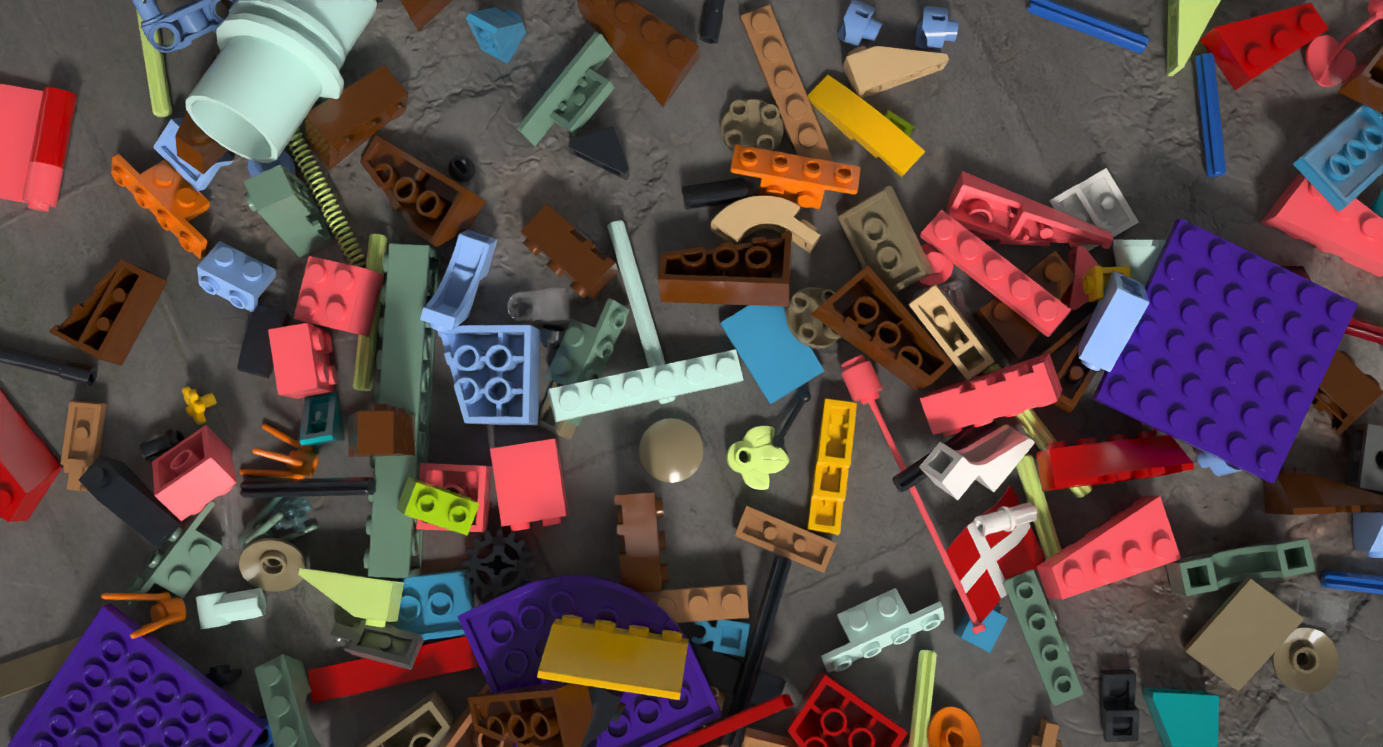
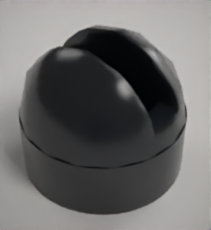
(456, 173)
(552, 334)

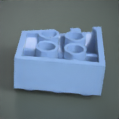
(495, 372)

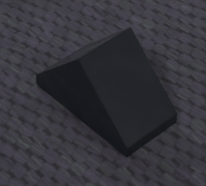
(601, 150)

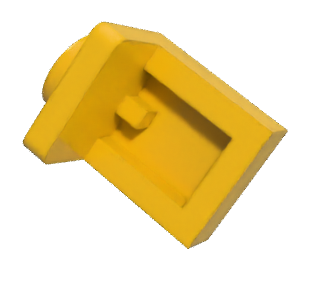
(1097, 278)

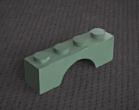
(1260, 560)
(283, 693)

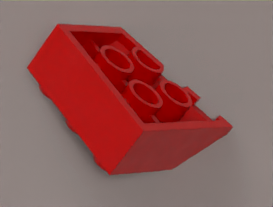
(25, 465)

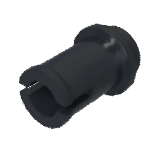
(160, 445)

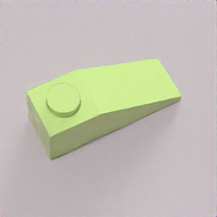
(1185, 26)
(359, 595)

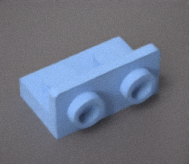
(167, 149)

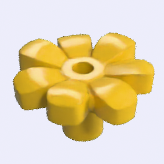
(197, 404)

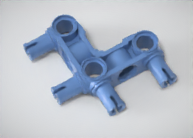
(184, 22)

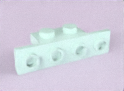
(877, 625)

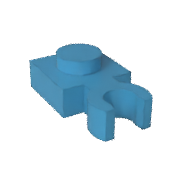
(728, 636)

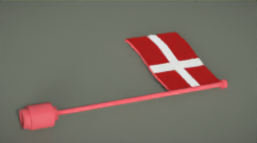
(973, 561)

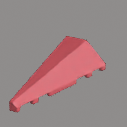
(1015, 219)

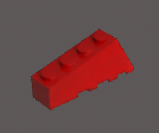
(1110, 461)

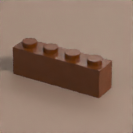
(644, 43)

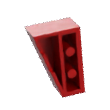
(1258, 43)

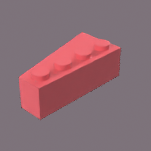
(1350, 233)
(992, 396)
(1116, 550)

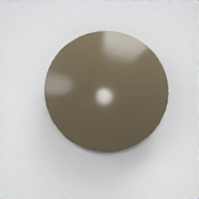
(752, 125)
(804, 325)
(671, 450)

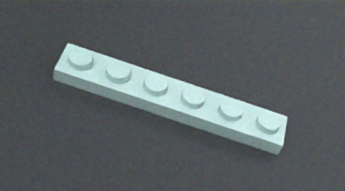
(645, 385)

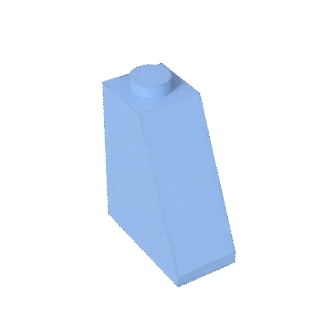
(1112, 322)

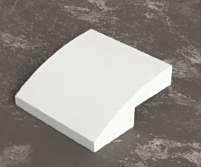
(1097, 203)

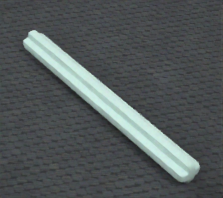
(637, 296)

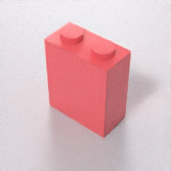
(529, 484)

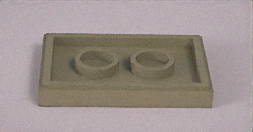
(885, 240)
(1243, 633)

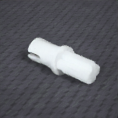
(1005, 519)

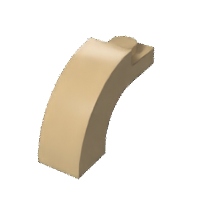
(761, 214)

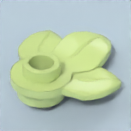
(761, 457)

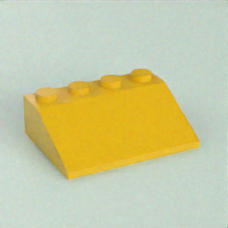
(615, 657)

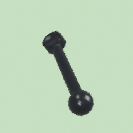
(778, 440)

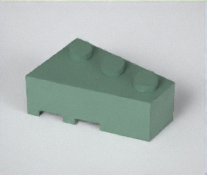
(289, 209)

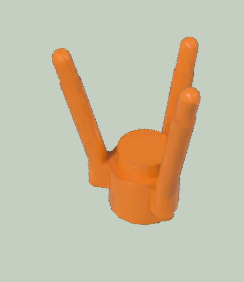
(301, 462)
(164, 613)

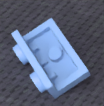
(234, 276)

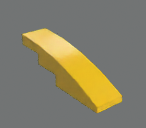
(865, 125)
(831, 466)

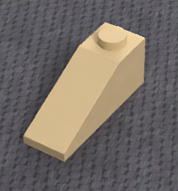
(886, 67)
(952, 332)

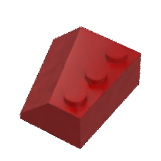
(839, 718)

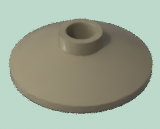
(272, 564)
(1319, 662)

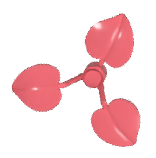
(1329, 60)

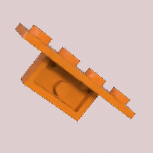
(795, 176)
(167, 197)

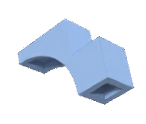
(459, 285)

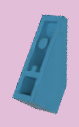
(497, 32)

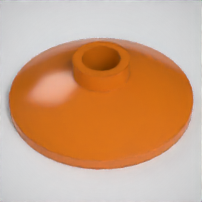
(952, 729)

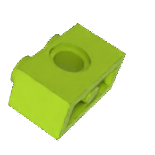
(437, 506)

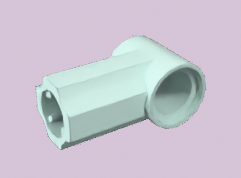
(224, 607)

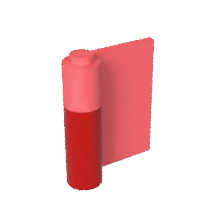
(34, 143)

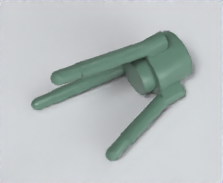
(258, 530)

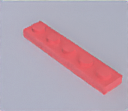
(995, 273)

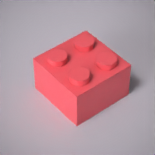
(338, 296)
(302, 361)
(193, 473)
(465, 480)

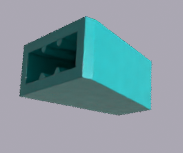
(1184, 716)

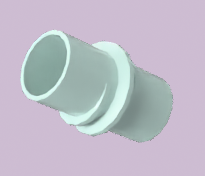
(274, 69)

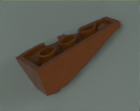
(424, 197)
(1315, 495)
(535, 714)

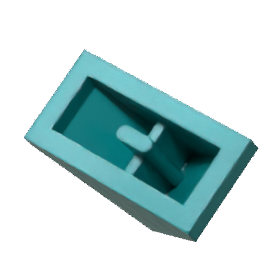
(321, 420)

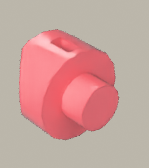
(941, 266)

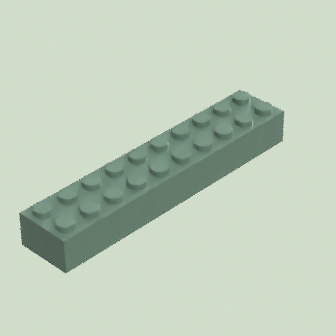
(407, 383)

